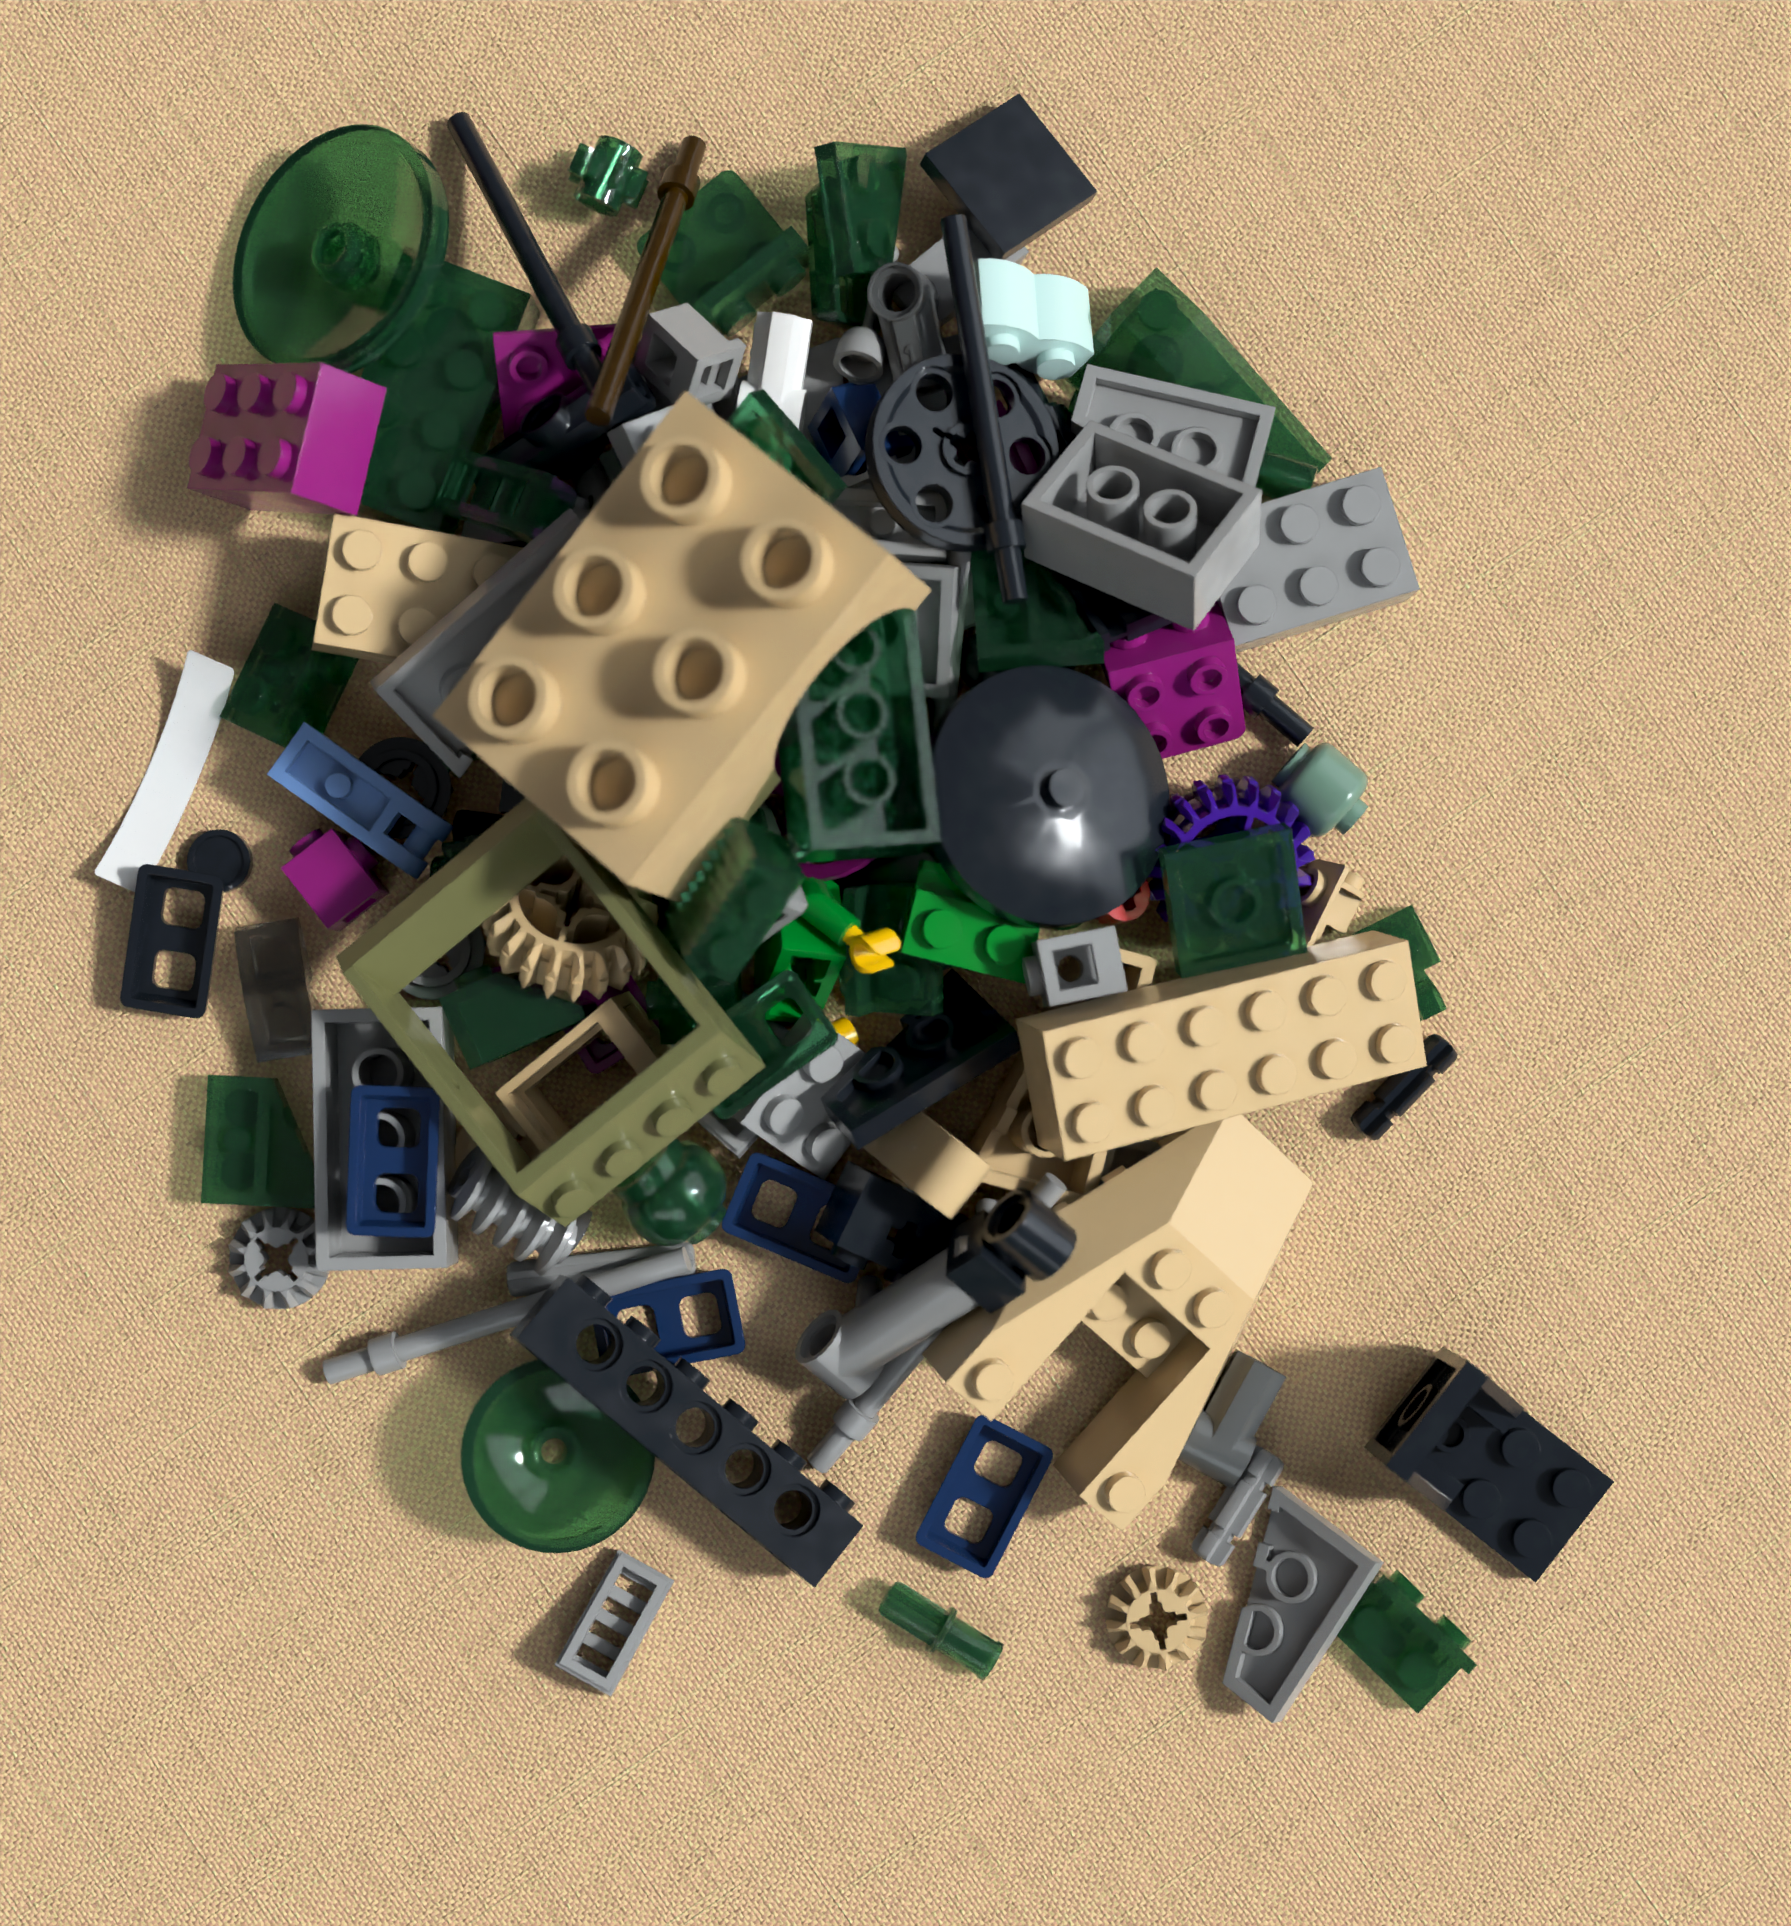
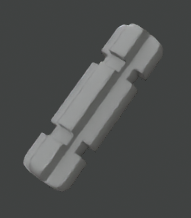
(1237, 1508)

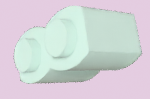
(1034, 318)

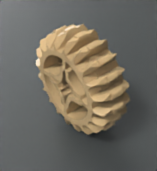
(585, 955)

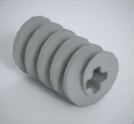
(483, 1189)

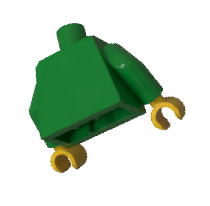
(816, 951)

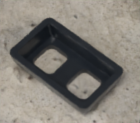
(152, 934)

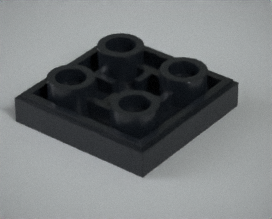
(1008, 177)

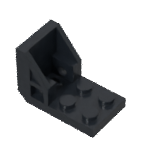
(1488, 1463)

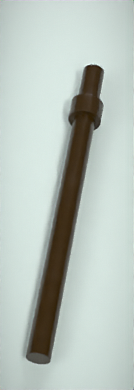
(676, 195)

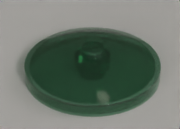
(341, 249)

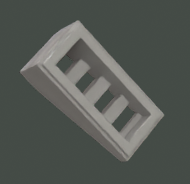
(585, 1670)

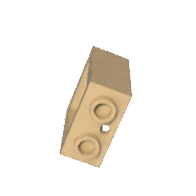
(628, 1029)

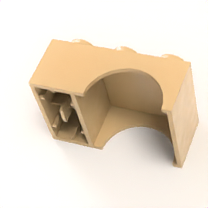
(671, 648)

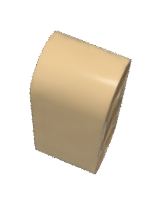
(931, 1162)

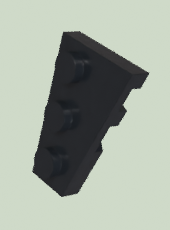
(920, 1064)

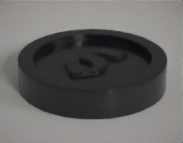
(222, 855)

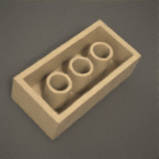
(394, 584)

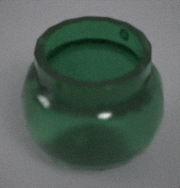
(675, 1195)

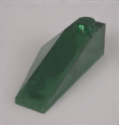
(1173, 341)

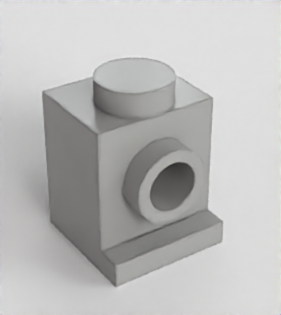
(688, 354)
(1098, 960)

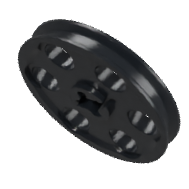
(934, 440)

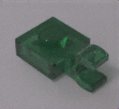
(1407, 925)

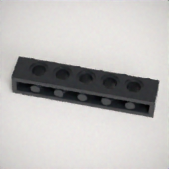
(803, 1545)

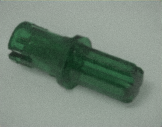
(940, 1629)

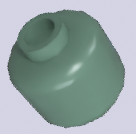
(1323, 788)

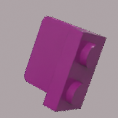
(1181, 683)

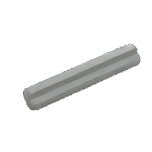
(524, 1281)

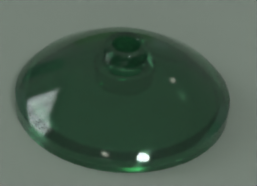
(542, 1502)

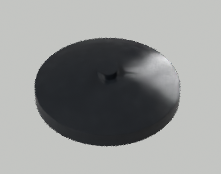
(1047, 796)

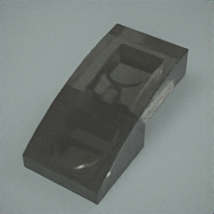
(276, 988)

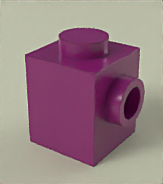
(335, 876)

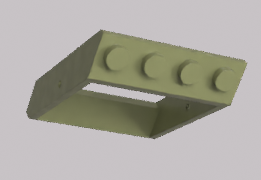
(632, 1122)

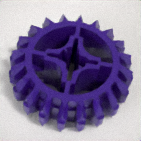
(1235, 811)

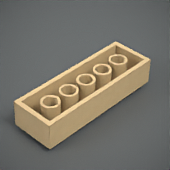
(1220, 1044)

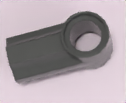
(910, 333)
(1227, 1425)

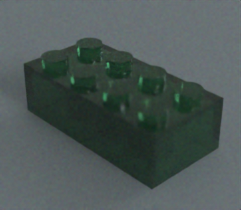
(439, 395)
(862, 752)

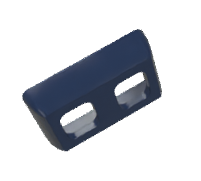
(371, 1159)
(794, 1237)
(665, 1301)
(1005, 1502)

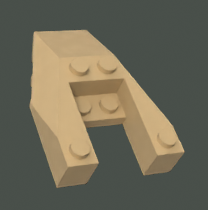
(1166, 1279)

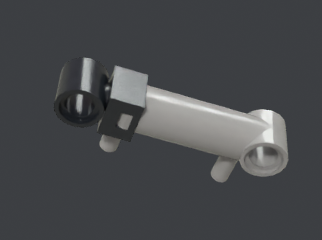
(980, 1267)

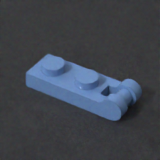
(358, 798)

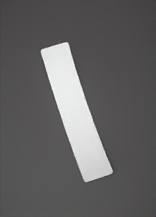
(171, 772)

